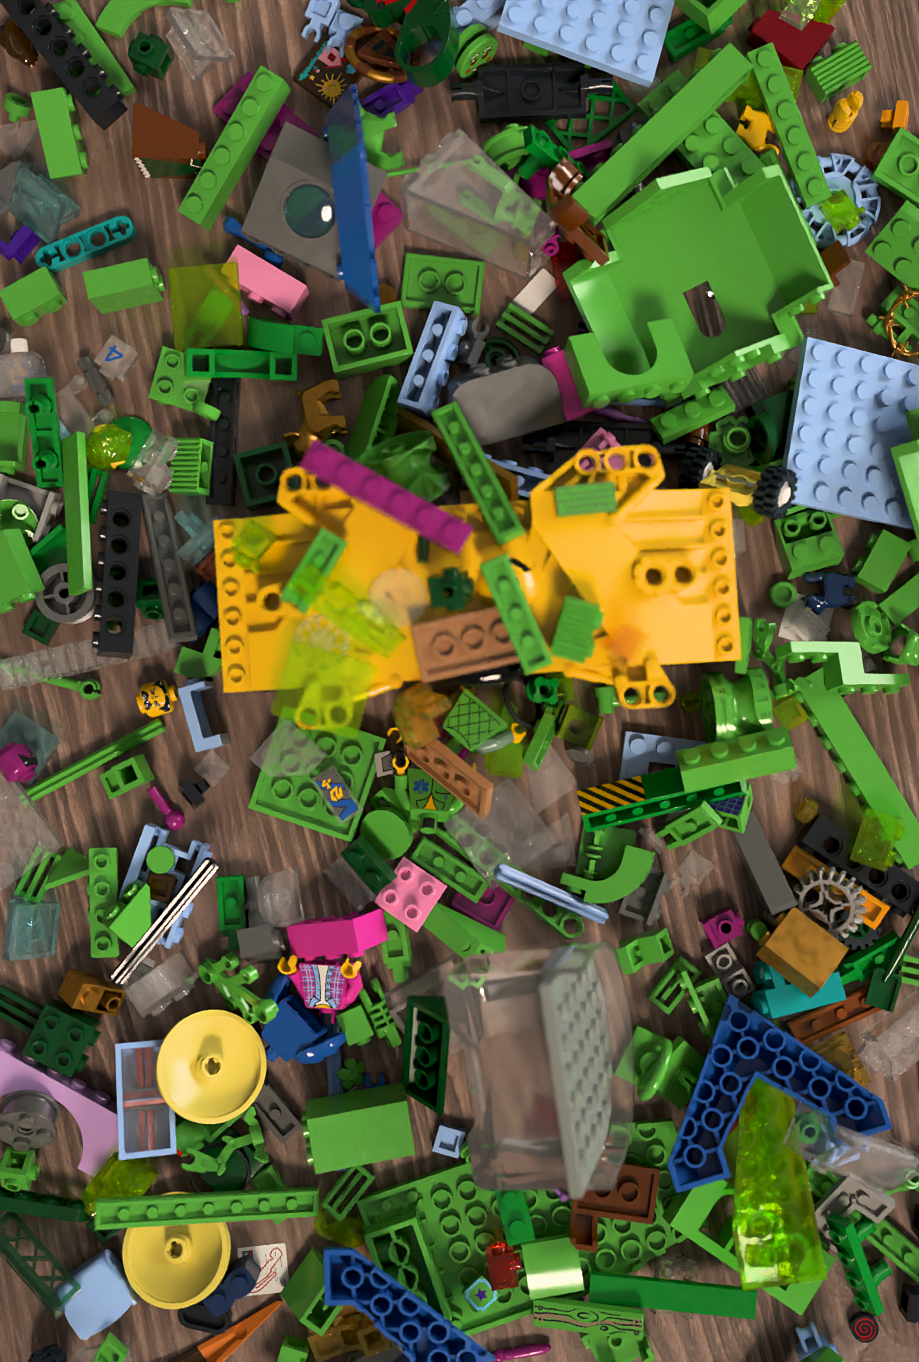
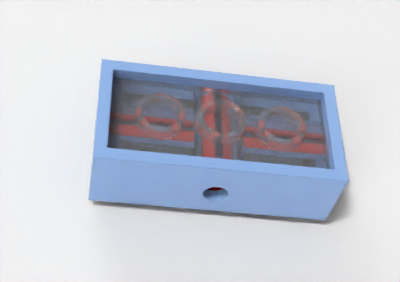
(143, 1116)

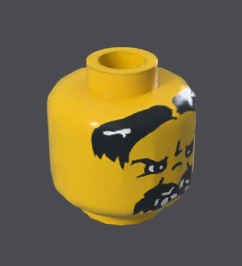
(157, 698)

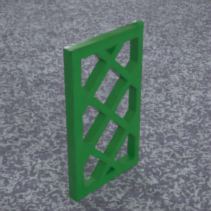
(613, 122)

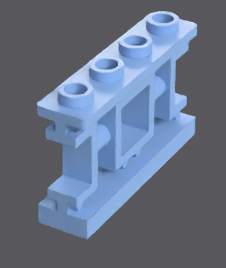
(137, 871)

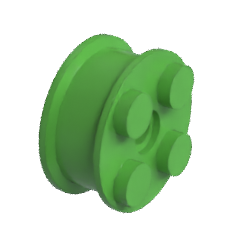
(507, 148)

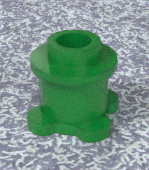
(547, 691)

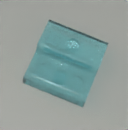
(38, 740)

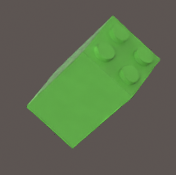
(357, 1128)

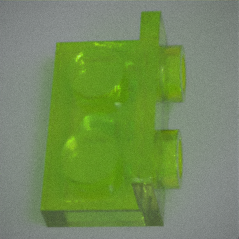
(877, 839)

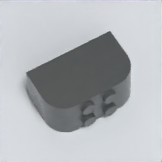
(507, 398)

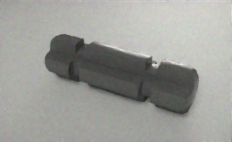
(95, 381)

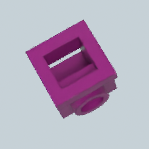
(712, 926)

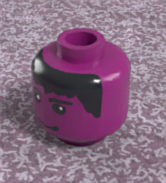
(17, 762)

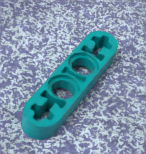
(84, 239)

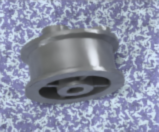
(53, 599)
(28, 1119)

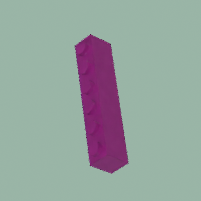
(386, 498)

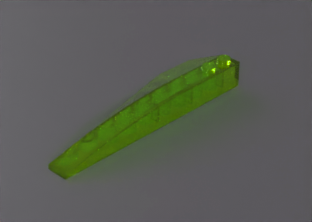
(773, 1199)

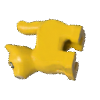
(756, 131)

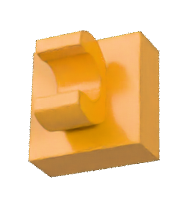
(896, 119)

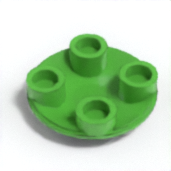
(20, 516)

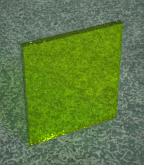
(206, 306)
(324, 689)

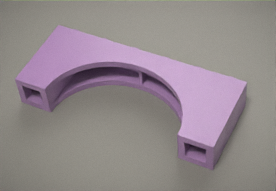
(90, 1108)

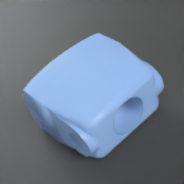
(103, 1296)

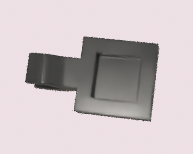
(472, 347)

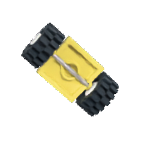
(769, 490)

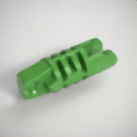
(379, 1015)

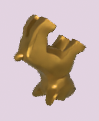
(316, 420)

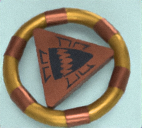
(378, 53)

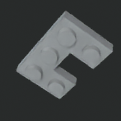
(844, 1198)

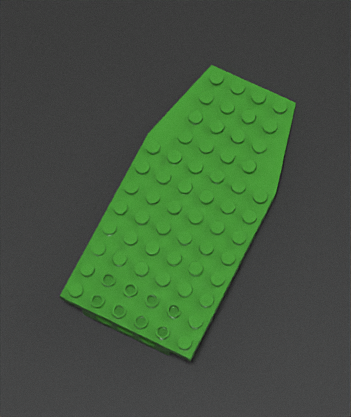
(438, 1226)

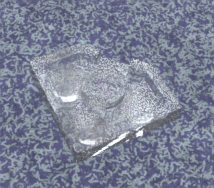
(288, 753)

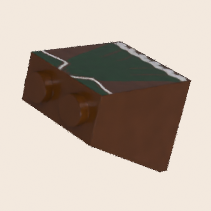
(165, 146)

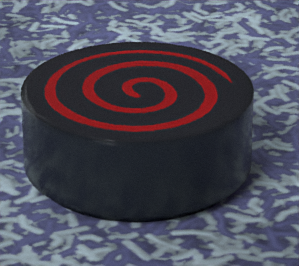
(863, 1327)

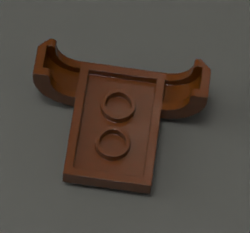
(571, 215)
(629, 1200)

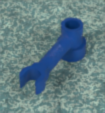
(234, 228)

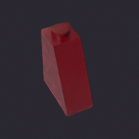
(792, 45)

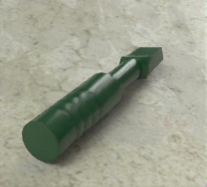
(422, 548)

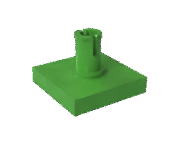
(681, 1073)

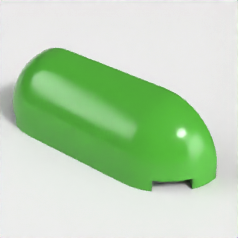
(376, 416)

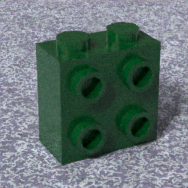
(62, 1038)

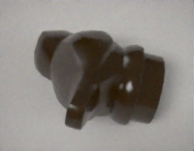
(17, 43)

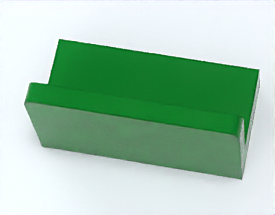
(50, 550)

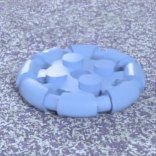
(837, 181)

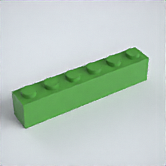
(235, 148)

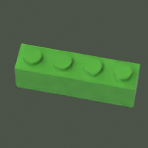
(736, 759)

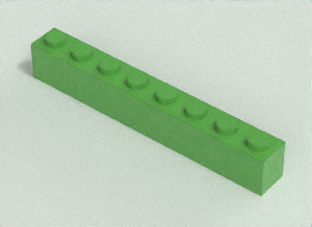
(662, 133)
(858, 761)

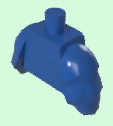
(295, 1028)

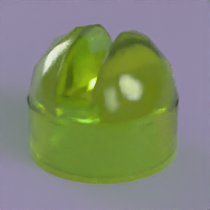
(689, 696)

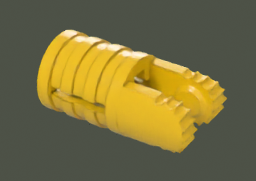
(843, 113)

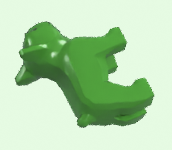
(373, 135)

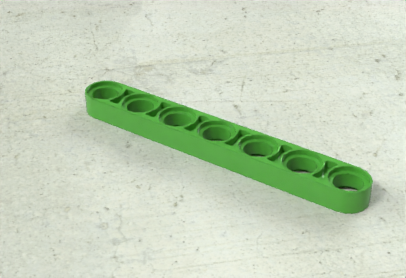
(533, 905)

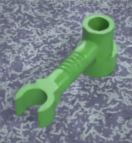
(607, 698)

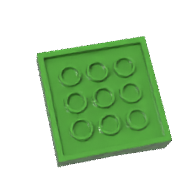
(298, 799)

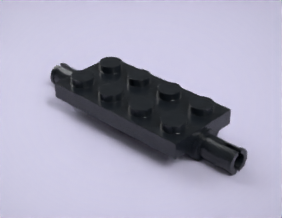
(531, 91)
(569, 437)

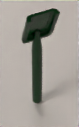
(885, 984)

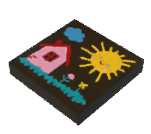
(326, 74)

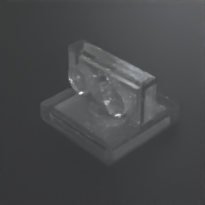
(197, 40)

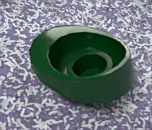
(763, 436)

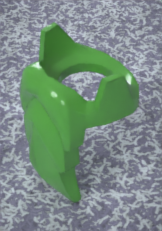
(910, 652)

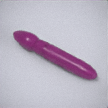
(521, 1352)

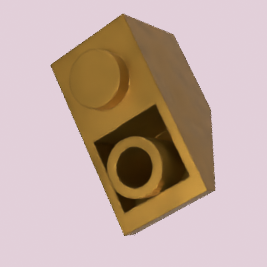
(91, 993)

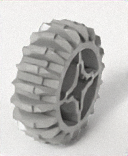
(839, 901)

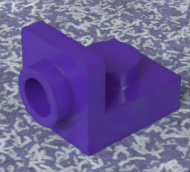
(21, 244)

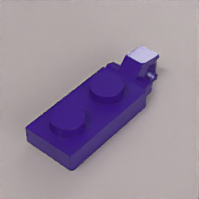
(391, 98)

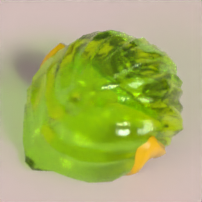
(108, 446)

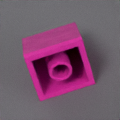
(557, 365)

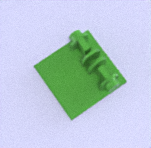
(172, 386)
(603, 851)

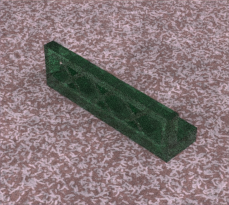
(28, 1273)

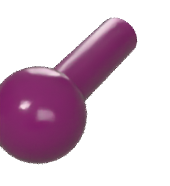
(173, 818)

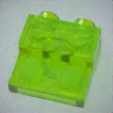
(118, 1179)

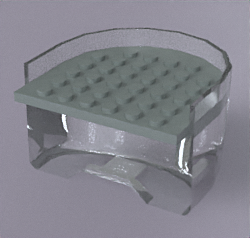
(545, 1065)

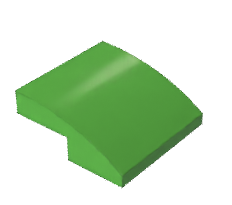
(552, 1266)

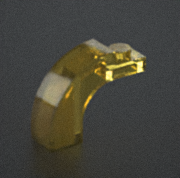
(415, 713)

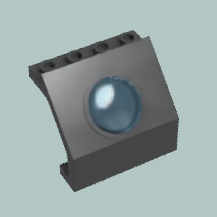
(297, 204)

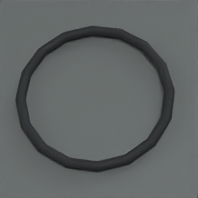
(222, 1145)

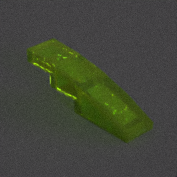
(346, 612)

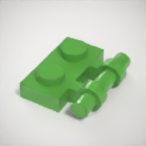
(906, 318)

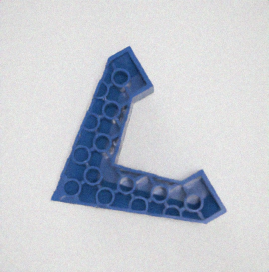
(352, 199)
(753, 1048)
(396, 1310)

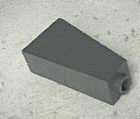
(762, 868)

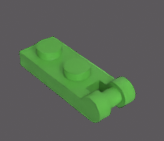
(323, 555)

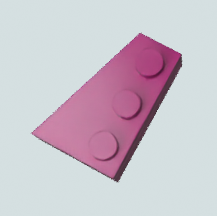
(337, 935)

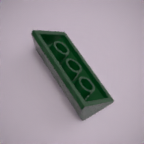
(426, 1050)

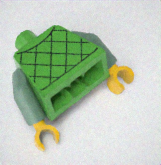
(475, 725)

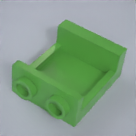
(13, 437)

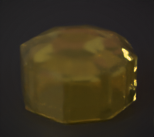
(806, 810)

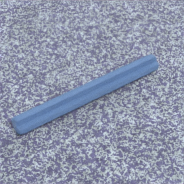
(550, 893)

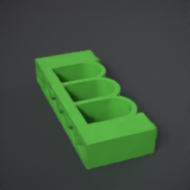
(688, 1213)

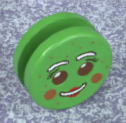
(474, 50)

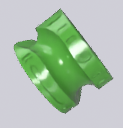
(407, 463)
(735, 706)

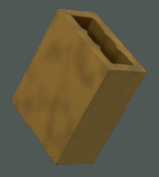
(801, 951)

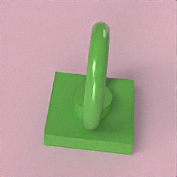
(647, 1050)

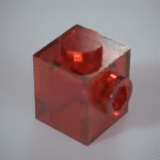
(503, 1266)

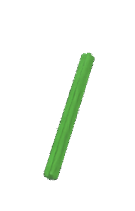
(96, 759)

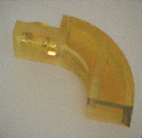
(347, 1334)

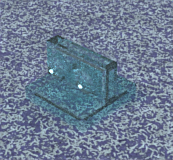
(41, 205)
(202, 536)
(31, 929)

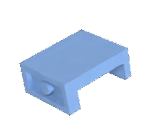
(197, 717)

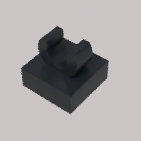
(193, 793)

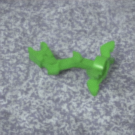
(763, 637)
(206, 1163)

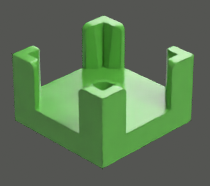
(618, 1349)

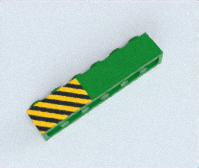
(645, 798)

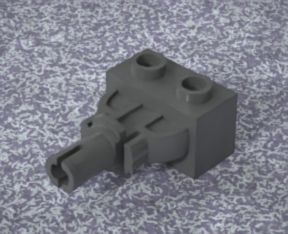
(261, 941)

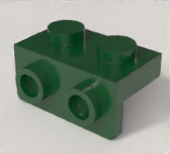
(368, 864)

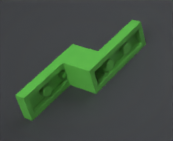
(842, 667)

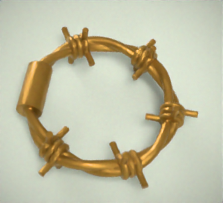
(899, 348)

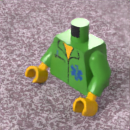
(424, 797)

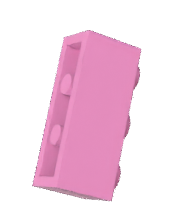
(269, 284)

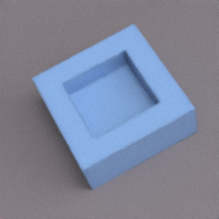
(448, 1140)

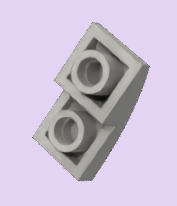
(729, 970)

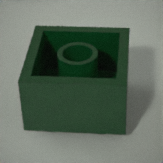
(261, 474)

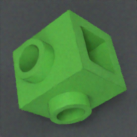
(18, 1169)

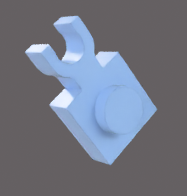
(321, 14)
(340, 27)

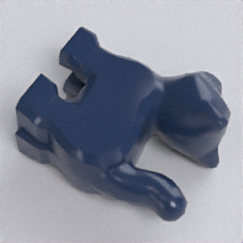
(831, 591)

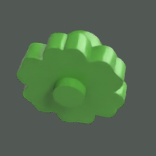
(732, 441)

